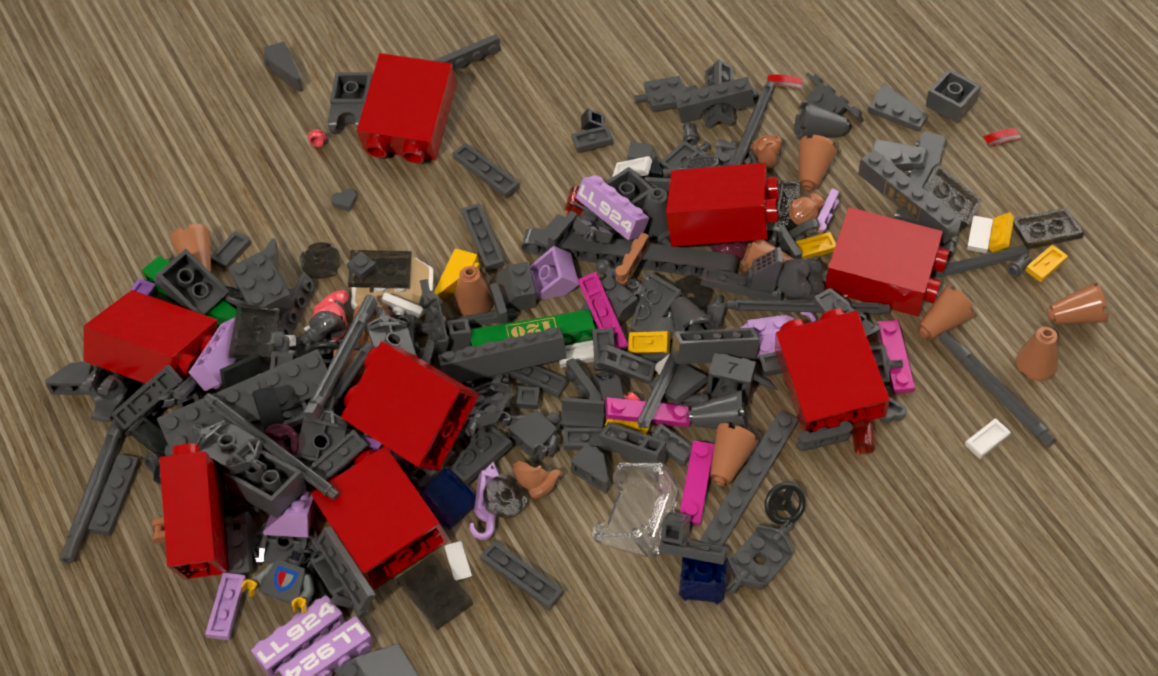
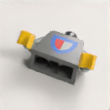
(284, 582)

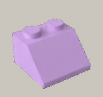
(553, 274)
(295, 519)

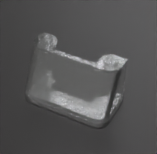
(643, 501)

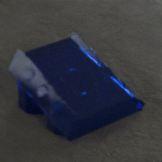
(448, 498)
(702, 580)

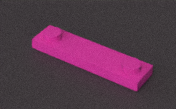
(601, 308)
(891, 337)
(631, 409)
(697, 481)

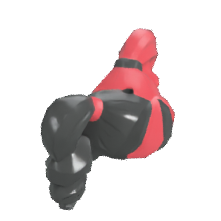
(327, 319)

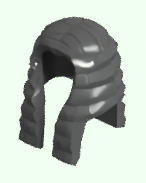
(107, 390)

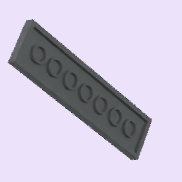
(293, 383)

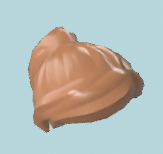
(767, 149)
(806, 208)
(535, 480)

